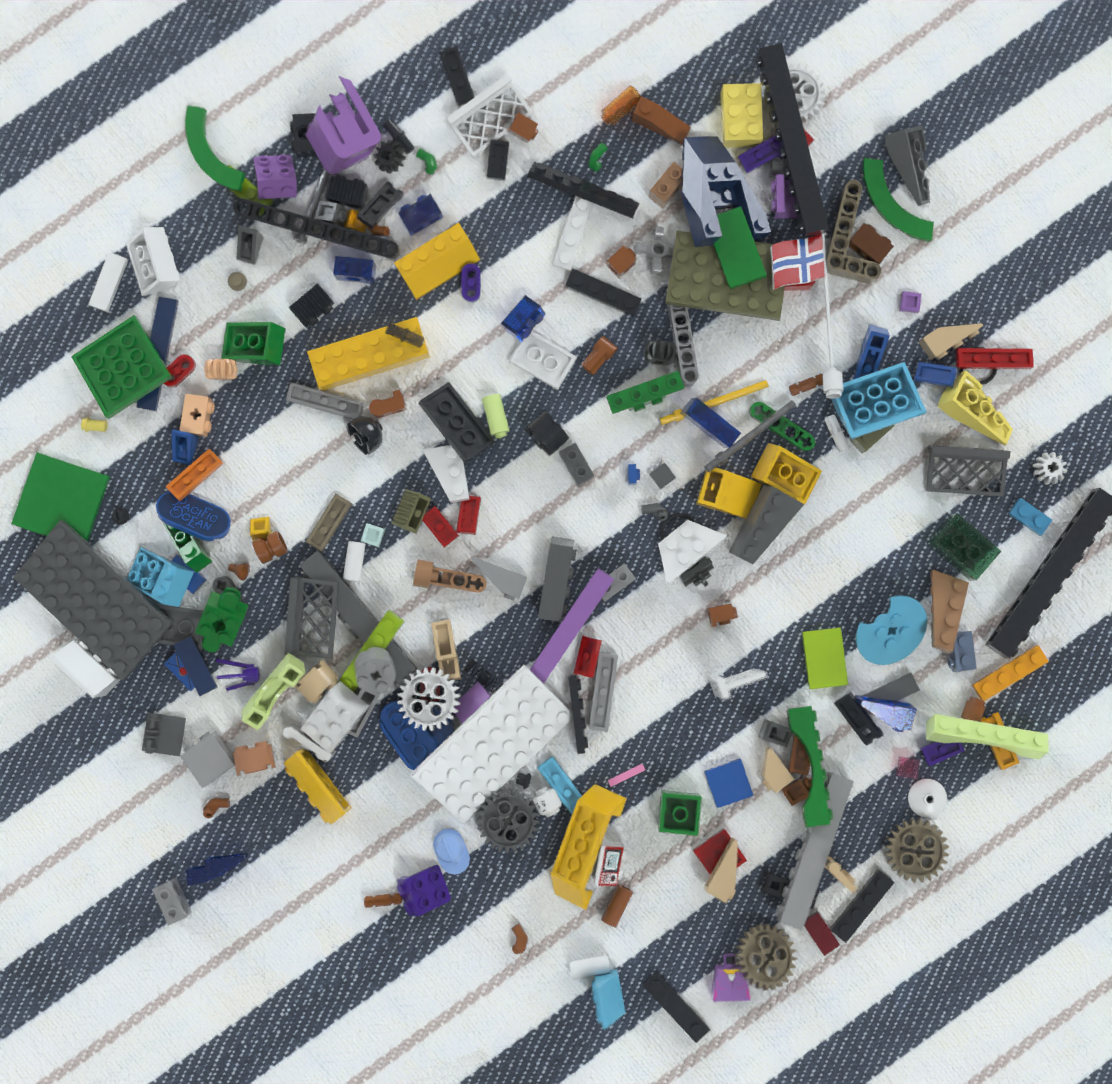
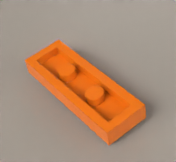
(194, 475)

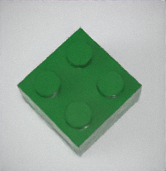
(679, 812)

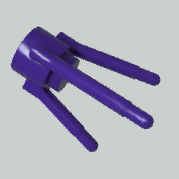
(250, 674)

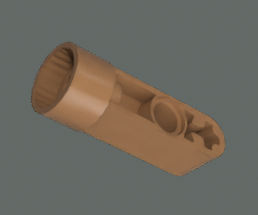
(427, 574)

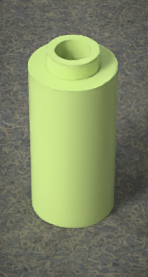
(495, 415)

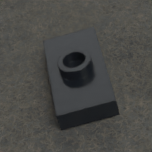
(497, 160)

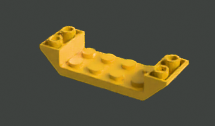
(583, 843)

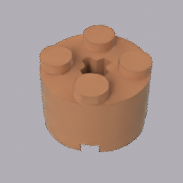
(254, 758)

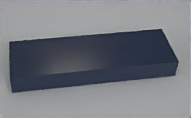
(195, 666)

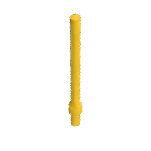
(676, 416)

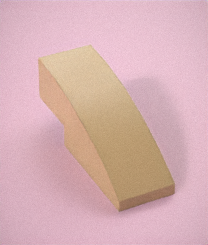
(446, 649)

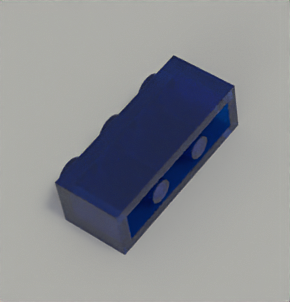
(710, 422)

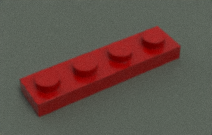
(994, 358)

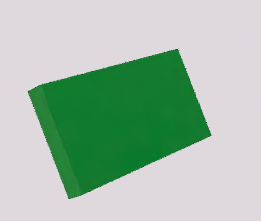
(738, 250)

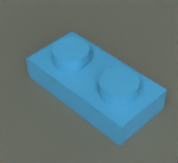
(1030, 517)

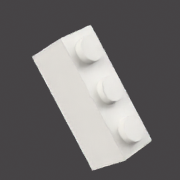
(152, 260)
(86, 669)

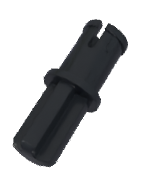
(398, 136)

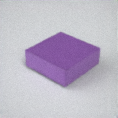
(910, 302)

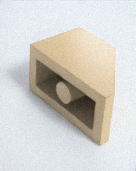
(774, 772)

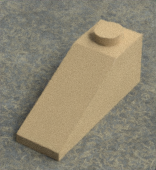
(723, 877)

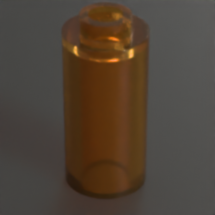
(620, 105)

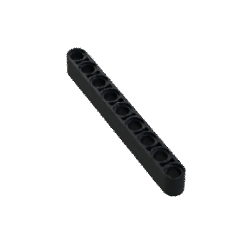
(308, 225)

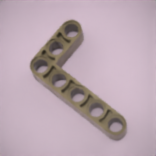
(843, 237)

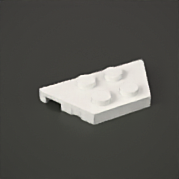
(687, 547)

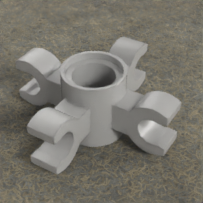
(642, 248)

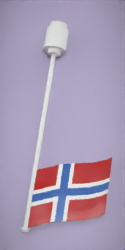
(802, 263)

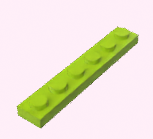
(380, 637)

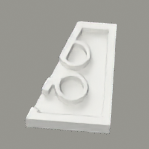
(449, 471)

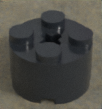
(546, 433)

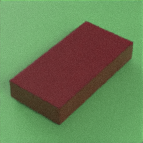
(821, 933)

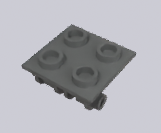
(163, 734)

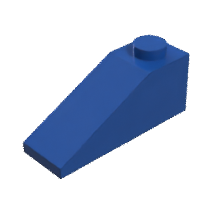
(871, 351)

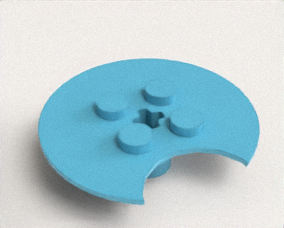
(893, 634)

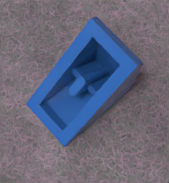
(183, 446)

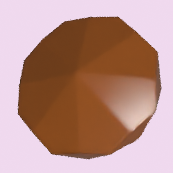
(240, 570)

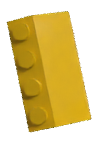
(437, 261)
(317, 786)

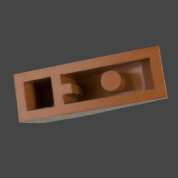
(660, 120)

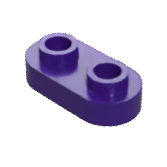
(471, 283)

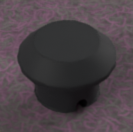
(120, 516)
(524, 780)

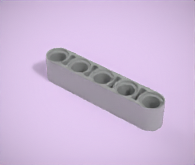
(681, 349)

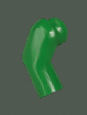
(595, 155)
(429, 159)

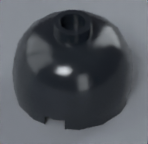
(366, 433)

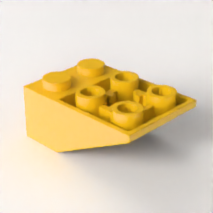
(728, 492)

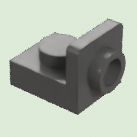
(331, 213)

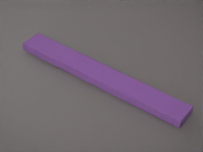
(571, 625)

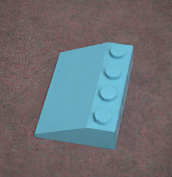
(878, 401)

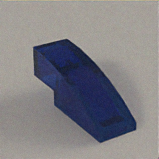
(213, 868)

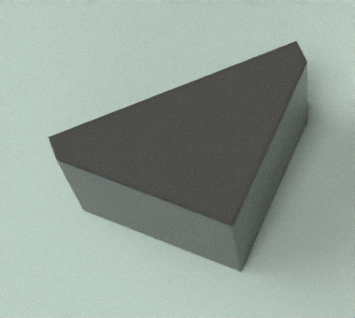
(248, 244)
(775, 733)

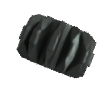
(395, 159)
(660, 352)

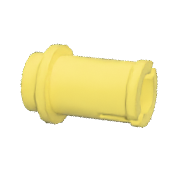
(94, 425)

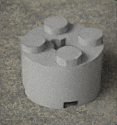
(375, 670)

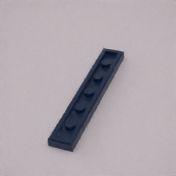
(161, 339)

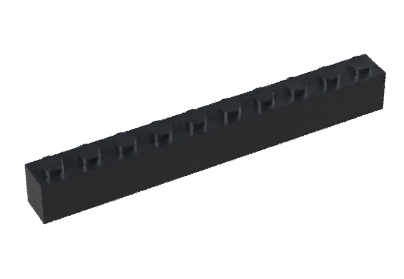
(792, 140)
(1051, 574)

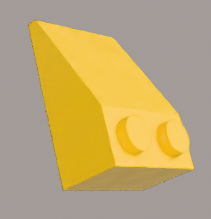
(786, 472)

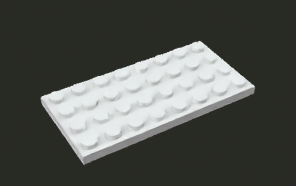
(492, 744)

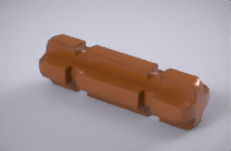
(806, 385)
(382, 900)

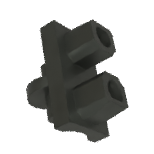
(698, 573)

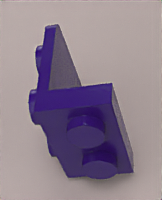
(423, 891)

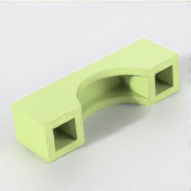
(261, 703)

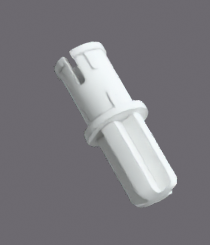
(837, 433)

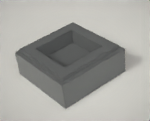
(662, 476)

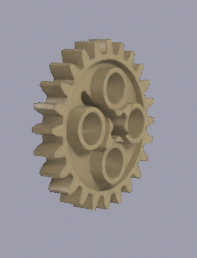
(914, 866)
(779, 967)

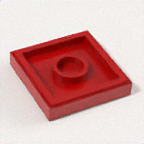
(712, 849)

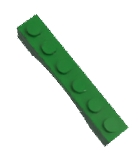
(802, 725)

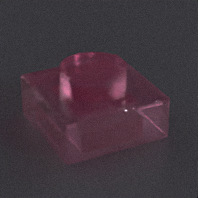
(908, 767)

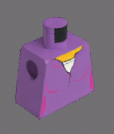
(728, 982)

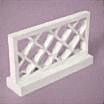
(476, 105)
(722, 685)

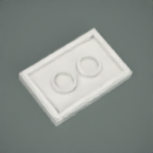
(543, 360)

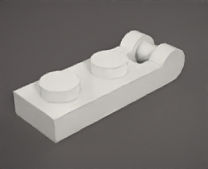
(295, 732)

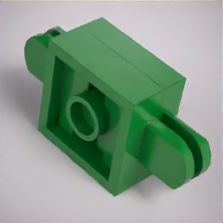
(221, 619)

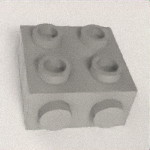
(208, 758)

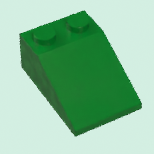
(253, 342)

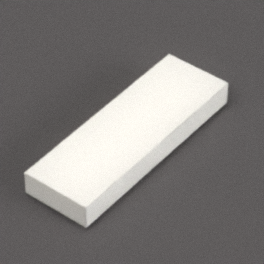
(108, 282)

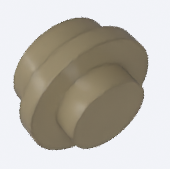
(237, 281)

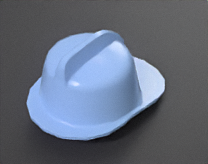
(451, 851)

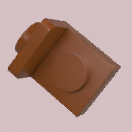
(797, 790)

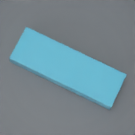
(560, 782)

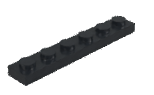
(583, 189)

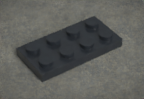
(456, 422)

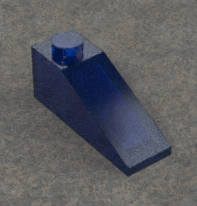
(894, 713)

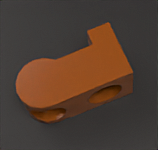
(388, 406)

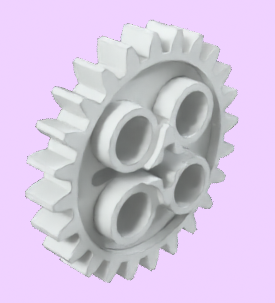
(811, 103)
(426, 716)

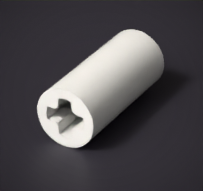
(354, 561)
(590, 967)

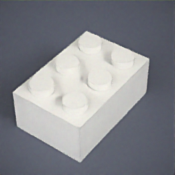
(334, 717)

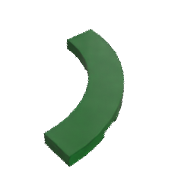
(204, 156)
(889, 208)

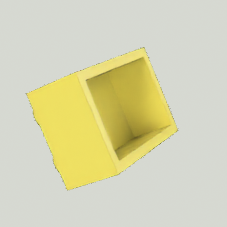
(741, 115)

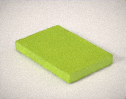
(824, 658)

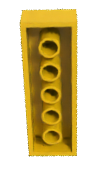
(365, 356)

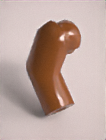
(379, 230)
(213, 805)
(521, 941)

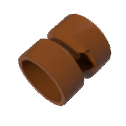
(270, 547)

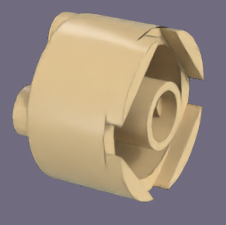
(316, 681)

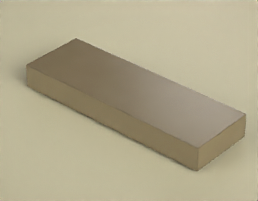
(329, 522)

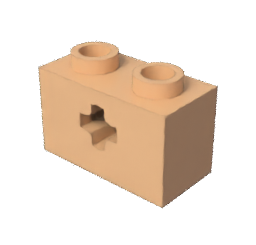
(194, 405)

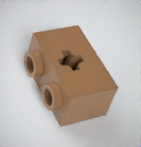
(667, 185)

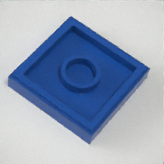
(728, 783)

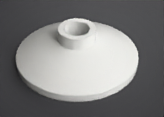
(920, 791)

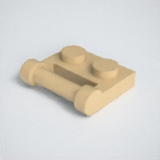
(843, 876)

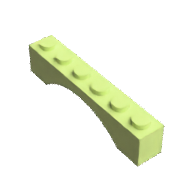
(958, 730)

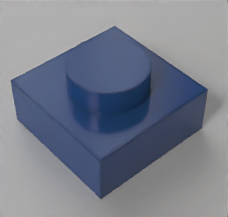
(633, 474)

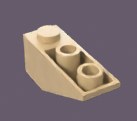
(943, 338)

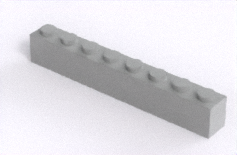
(813, 857)

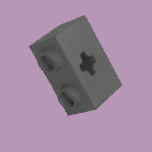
(576, 464)

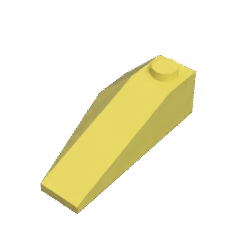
(972, 408)

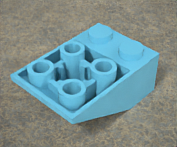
(160, 577)
(608, 998)

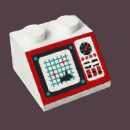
(608, 864)

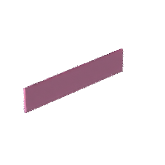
(634, 771)

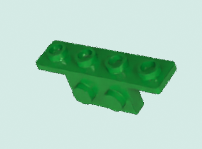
(645, 393)

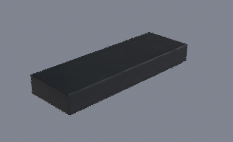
(456, 75)

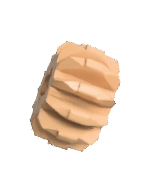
(220, 369)

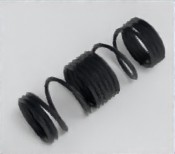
(483, 678)

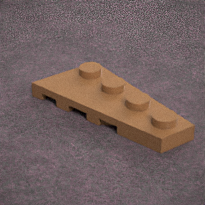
(946, 609)

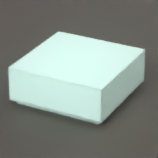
(372, 535)

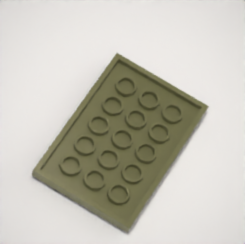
(699, 283)

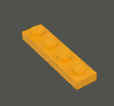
(1010, 673)

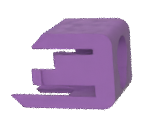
(346, 137)

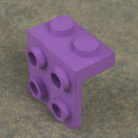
(275, 177)
(782, 202)

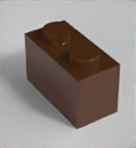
(870, 244)

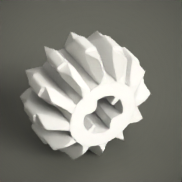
(1044, 472)

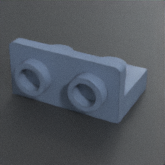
(963, 653)

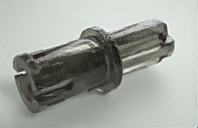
(404, 335)

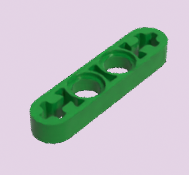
(783, 424)

